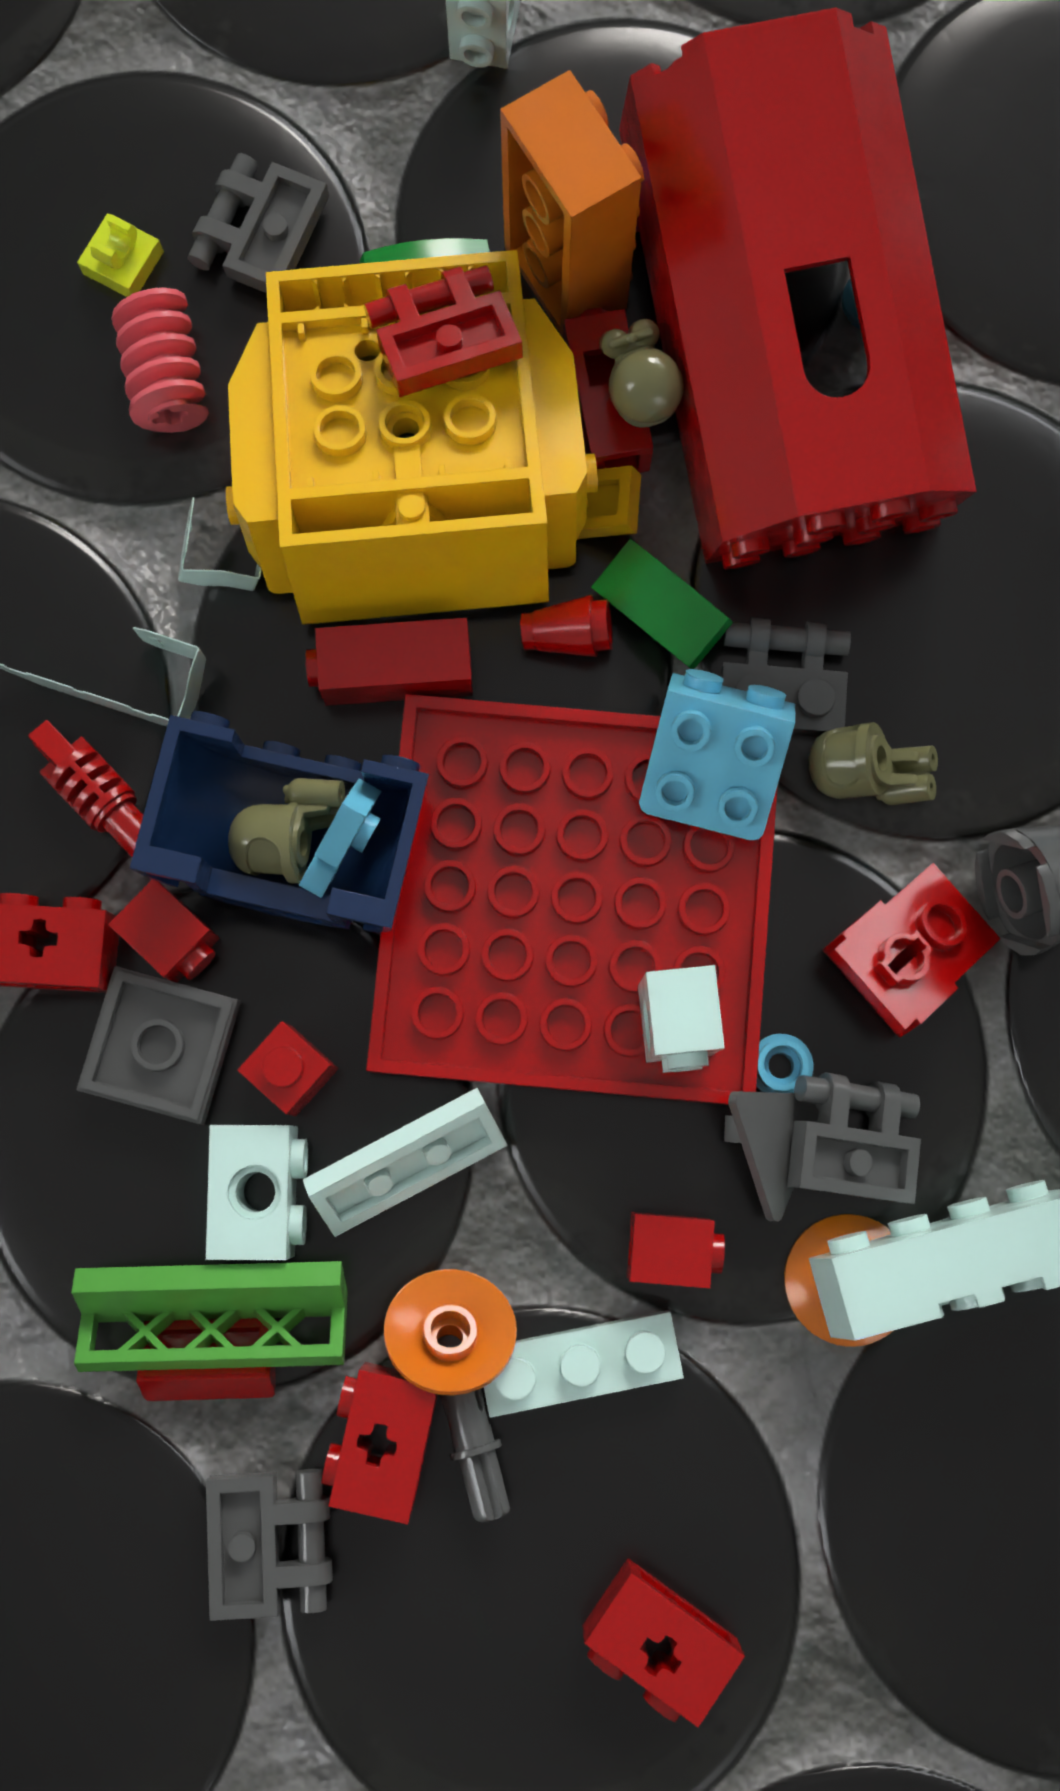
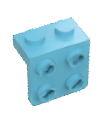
(718, 755)

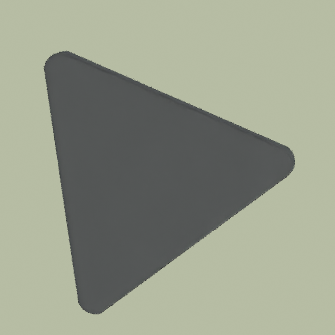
(765, 1129)

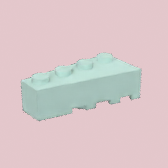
(955, 1261)

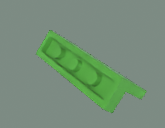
(205, 1294)

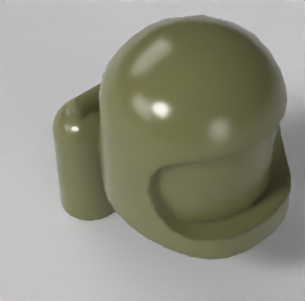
(644, 380)
(862, 764)
(280, 835)

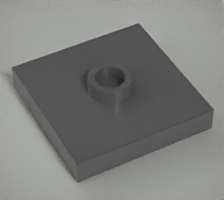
(159, 1045)

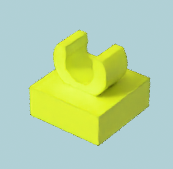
(120, 256)

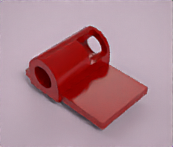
(912, 949)

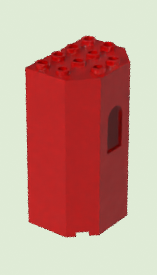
(770, 160)

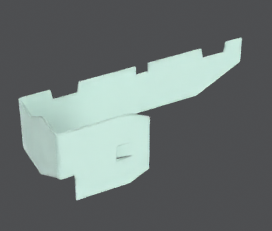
(213, 577)
(169, 644)

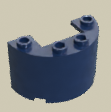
(212, 776)

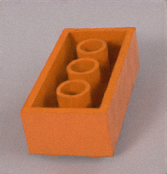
(569, 199)

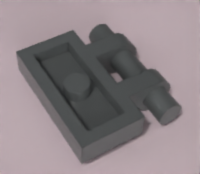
(274, 230)
(816, 692)
(853, 1160)
(244, 1544)

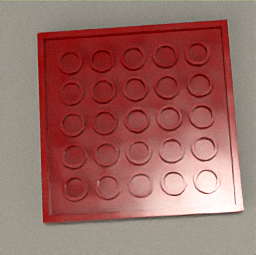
(548, 901)

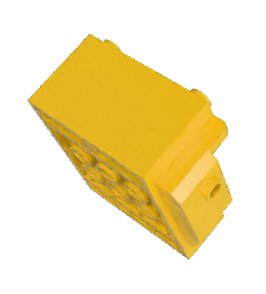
(387, 521)

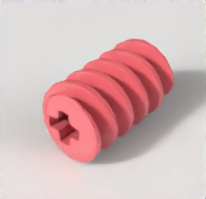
(158, 361)

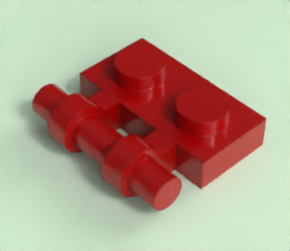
(446, 342)

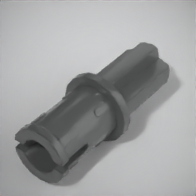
(476, 1453)

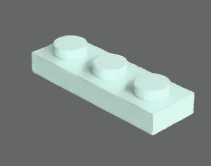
(404, 1162)
(586, 1363)

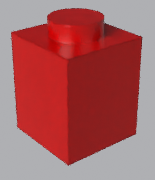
(166, 933)
(288, 1069)
(674, 1250)

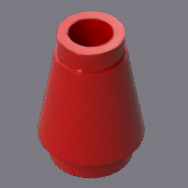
(569, 627)

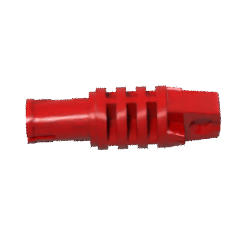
(89, 785)

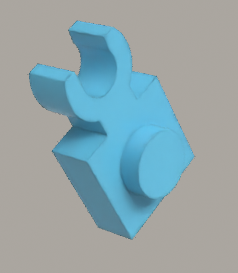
(349, 828)

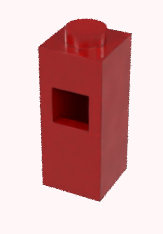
(603, 428)
(391, 661)

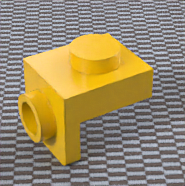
(615, 505)

